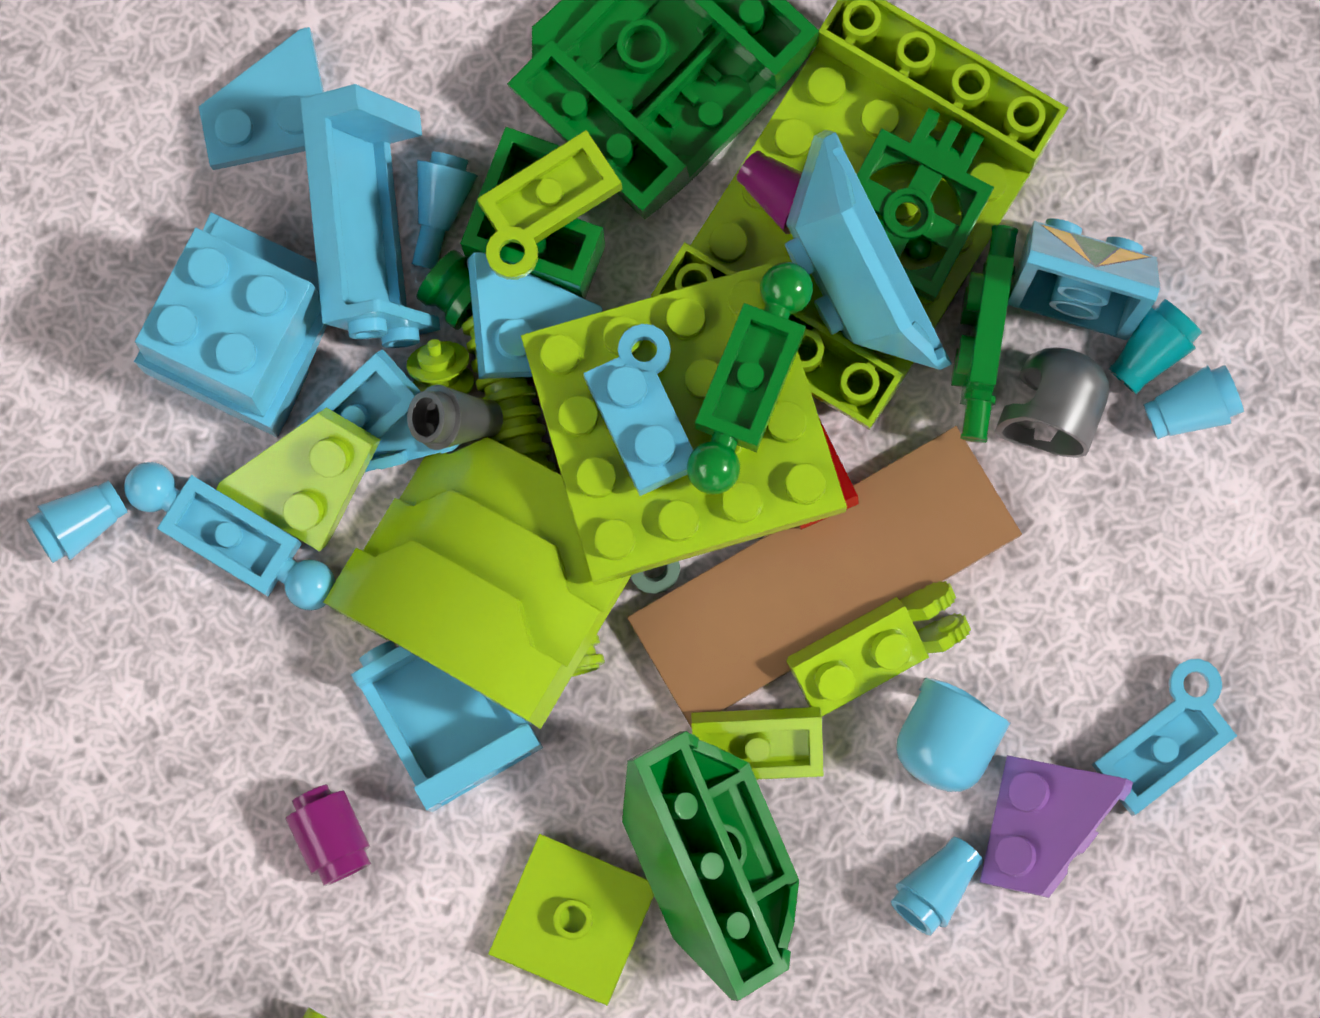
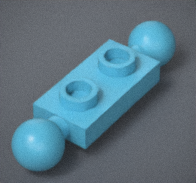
(229, 535)

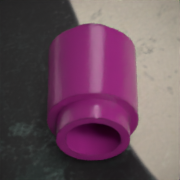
(328, 834)

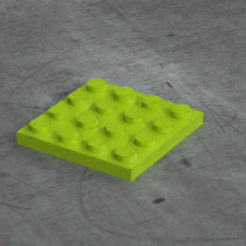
(627, 533)

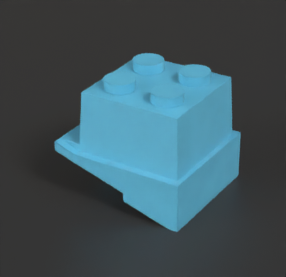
(235, 324)

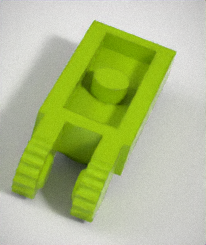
(876, 647)

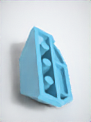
(855, 262)

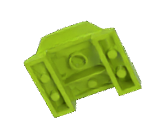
(482, 577)

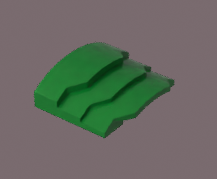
(660, 81)

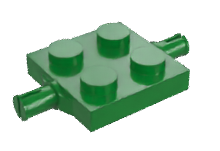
(979, 354)

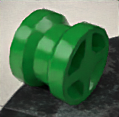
(449, 289)

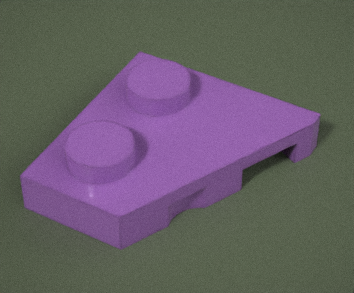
(1045, 821)

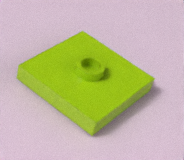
(573, 919)

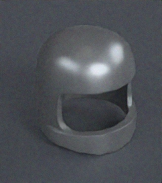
(1068, 397)

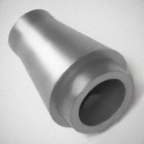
(450, 417)

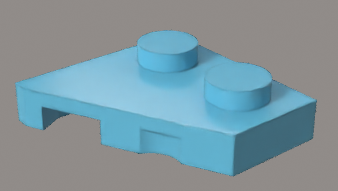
(261, 108)
(379, 403)

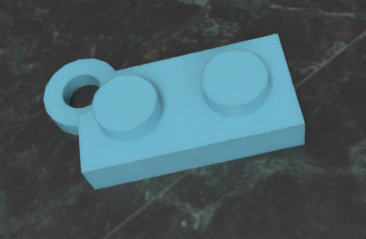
(641, 412)
(1170, 741)

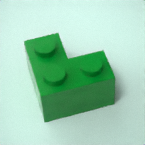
(564, 257)

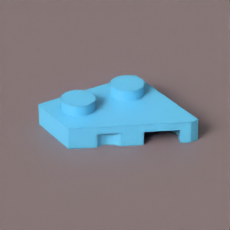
(513, 308)

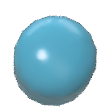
(949, 737)

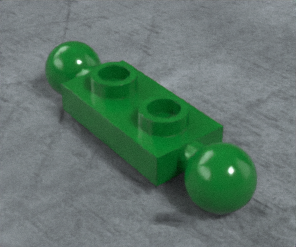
(749, 378)

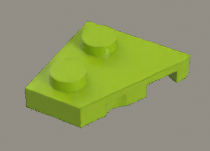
(305, 477)

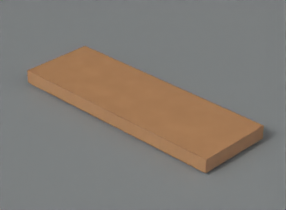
(752, 611)

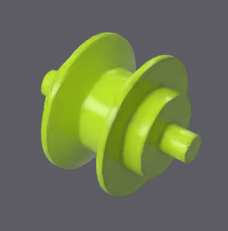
(441, 364)

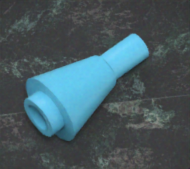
(441, 193)

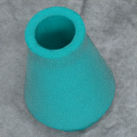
(1155, 346)

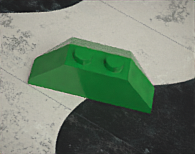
(713, 860)

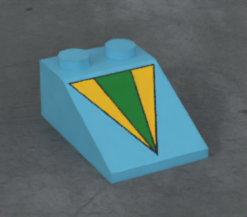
(1085, 279)

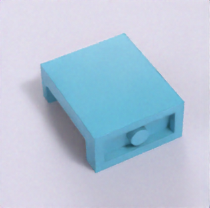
(439, 725)

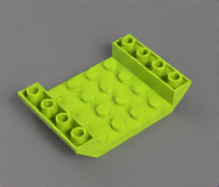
(866, 75)

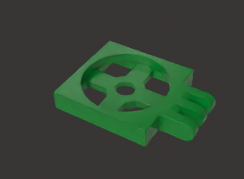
(935, 161)

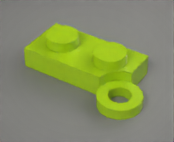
(545, 200)
(770, 740)

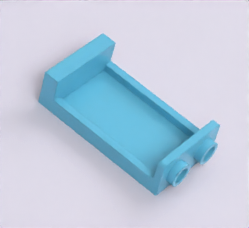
(357, 215)

